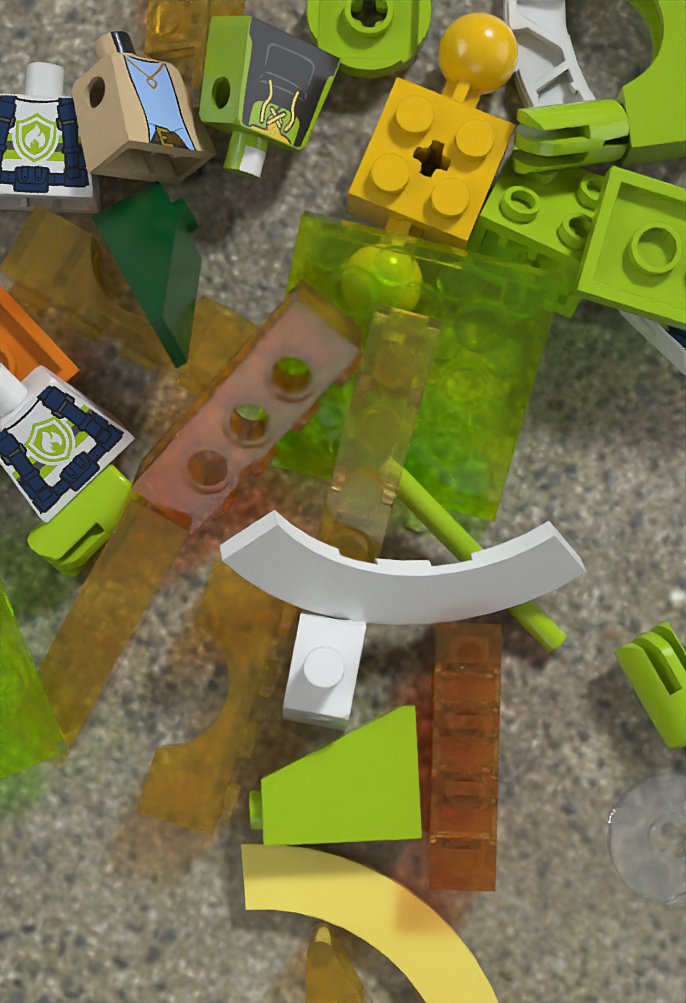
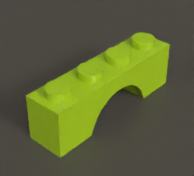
(658, 96)

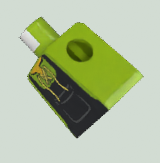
(262, 89)

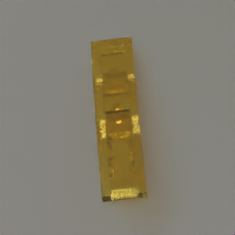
(107, 616)

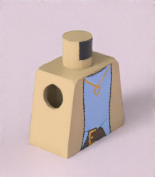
(137, 117)

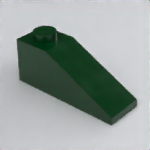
(158, 261)

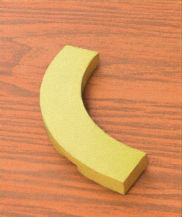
(370, 907)

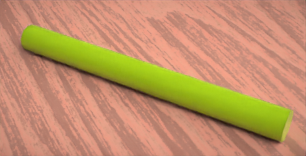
(461, 544)

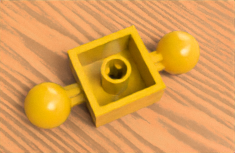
(443, 128)

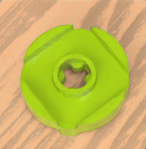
(370, 50)

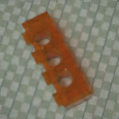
(299, 327)
(463, 756)

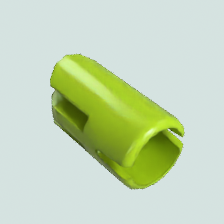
(568, 135)
(85, 522)
(658, 675)

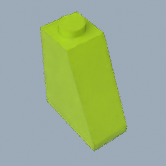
(346, 788)

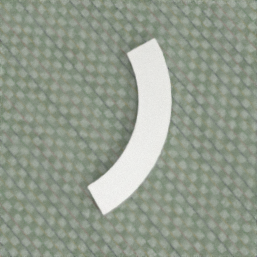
(546, 60)
(398, 591)

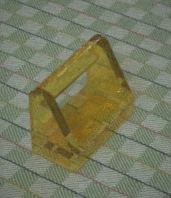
(330, 970)

